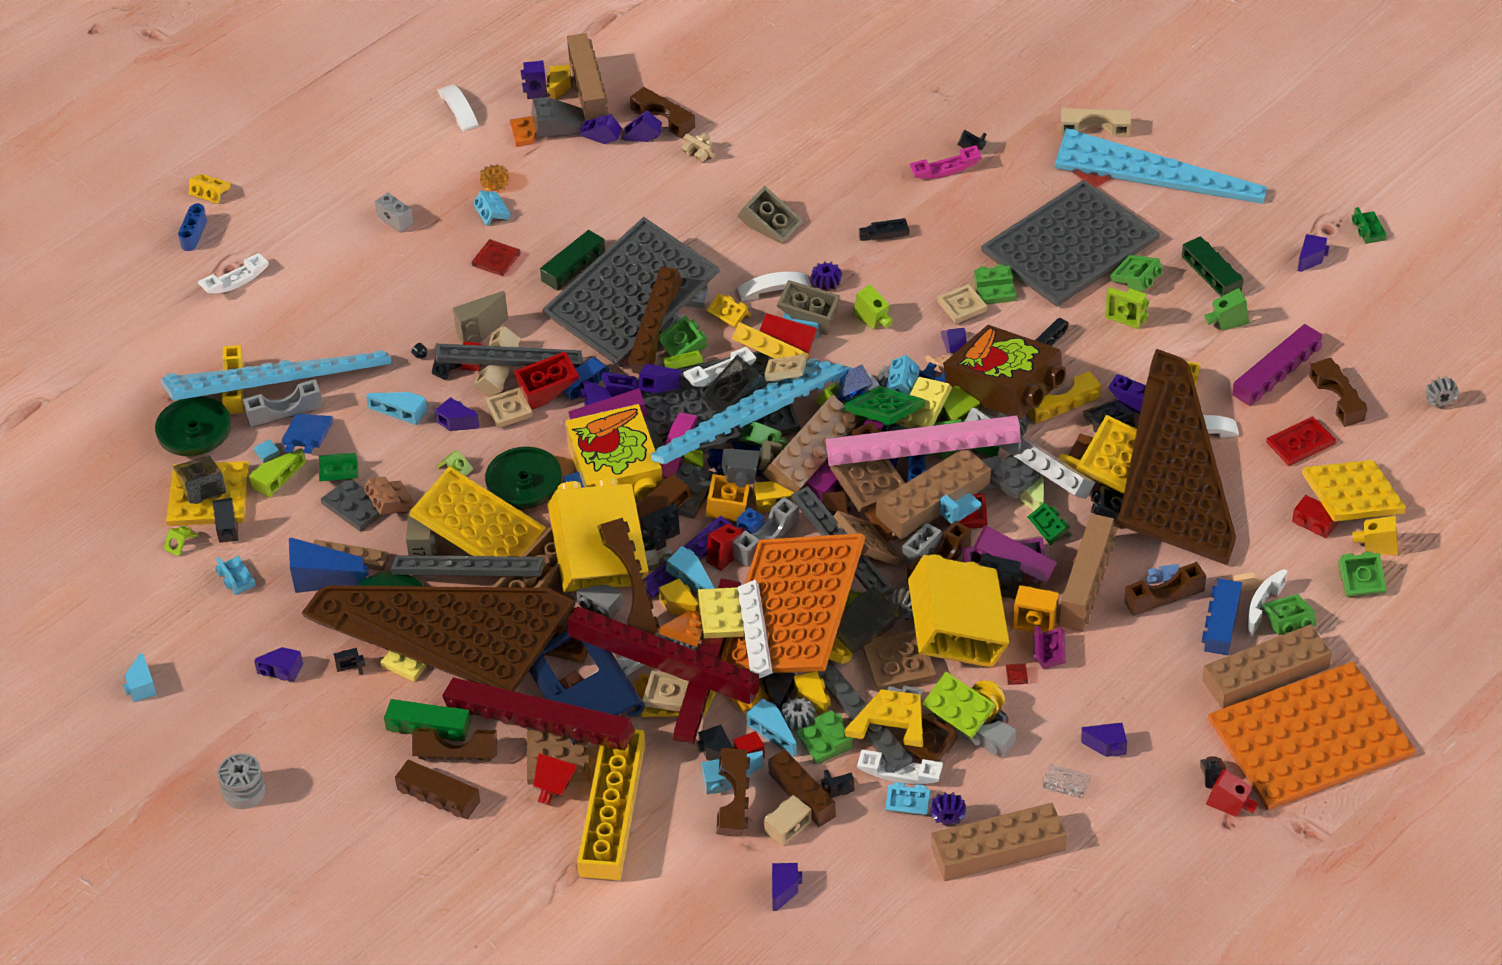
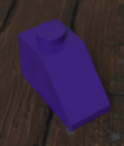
(642, 128)
(1312, 252)
(954, 339)
(1105, 739)
(784, 883)

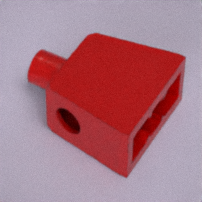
(721, 546)
(552, 777)
(1231, 795)

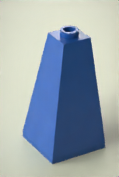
(321, 566)

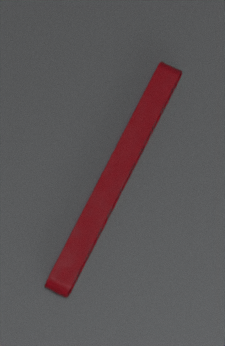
(695, 695)

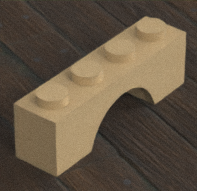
(1114, 121)
(492, 378)

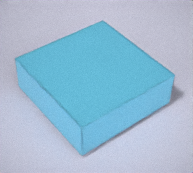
(266, 451)

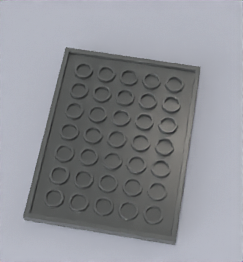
(1070, 242)
(612, 294)
(666, 405)

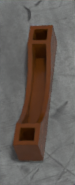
(662, 294)
(615, 537)

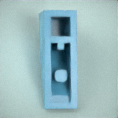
(399, 405)
(687, 567)
(769, 723)
(716, 783)

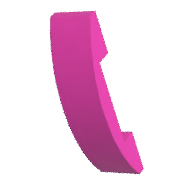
(946, 167)
(681, 424)

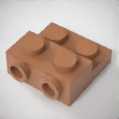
(388, 496)

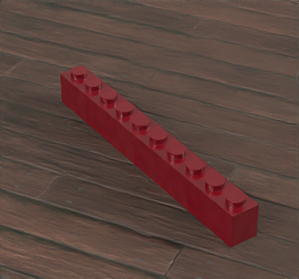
(663, 655)
(539, 713)

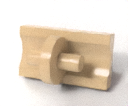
(700, 144)

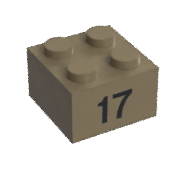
(420, 539)

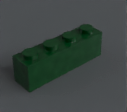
(572, 260)
(1211, 266)

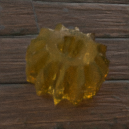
(494, 177)

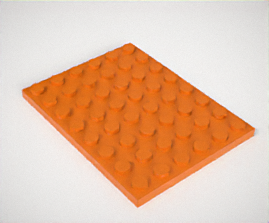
(802, 599)
(1311, 735)

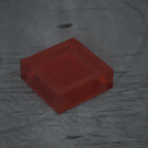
(1016, 674)

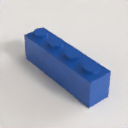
(1222, 617)

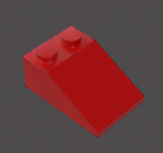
(546, 379)

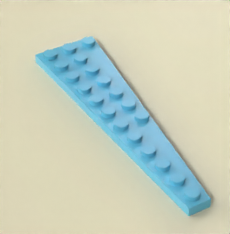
(1135, 165)
(234, 379)
(752, 408)

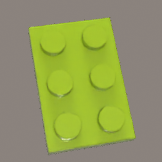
(958, 705)

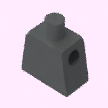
(740, 466)

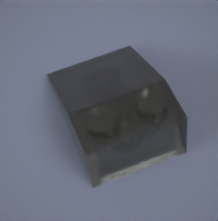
(733, 384)
(200, 479)
(866, 620)

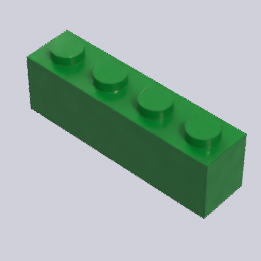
(407, 715)

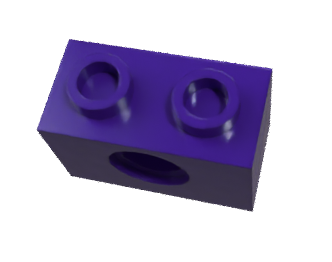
(534, 79)

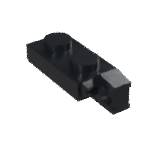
(884, 230)

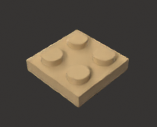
(962, 304)
(785, 367)
(508, 407)
(664, 691)

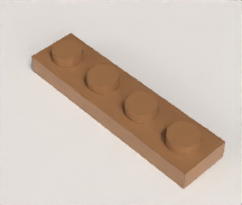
(373, 558)

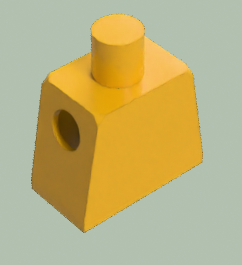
(1379, 536)

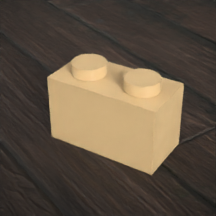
(787, 820)

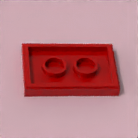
(789, 332)
(1300, 441)

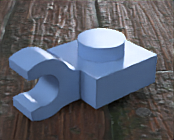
(1163, 574)

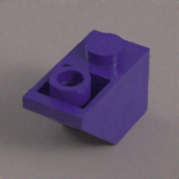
(602, 129)
(659, 378)
(1128, 392)
(593, 393)
(456, 416)
(280, 664)

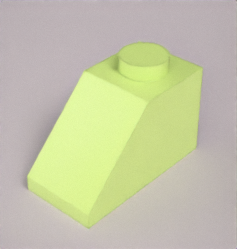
(1034, 495)

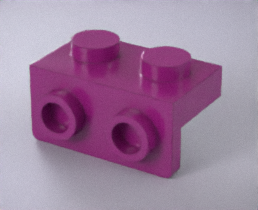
(1049, 647)

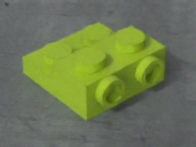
(1127, 307)

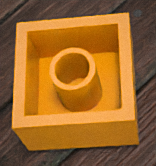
(726, 499)
(1035, 608)

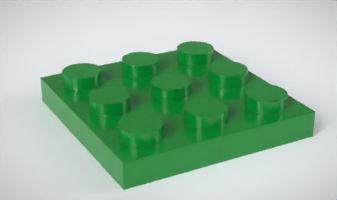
(884, 405)

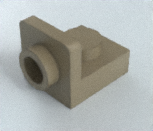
(767, 452)

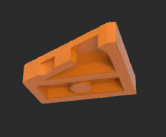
(523, 131)

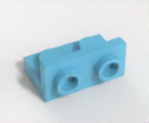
(235, 575)
(908, 799)

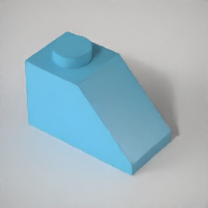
(139, 680)

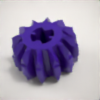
(826, 275)
(948, 808)

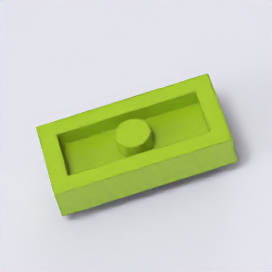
(683, 360)

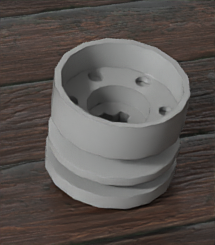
(241, 781)

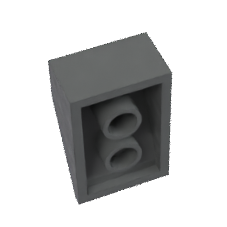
(556, 117)

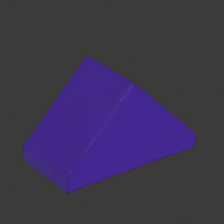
(619, 384)

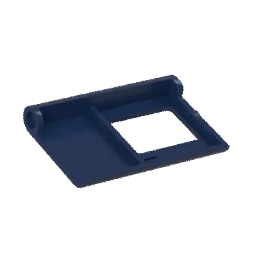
(604, 691)

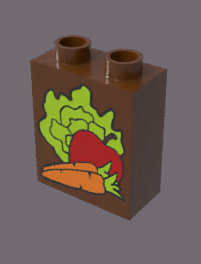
(1005, 370)

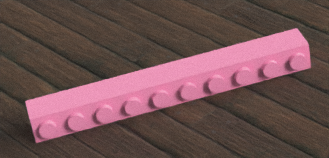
(923, 440)

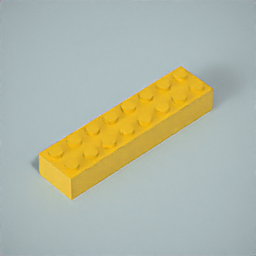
(611, 810)

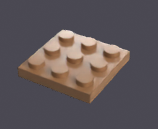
(867, 481)
(875, 544)
(897, 662)
(560, 748)

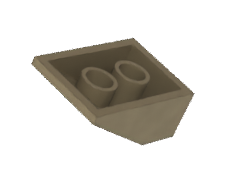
(770, 216)
(809, 304)
(480, 317)

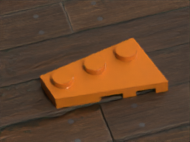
(684, 628)

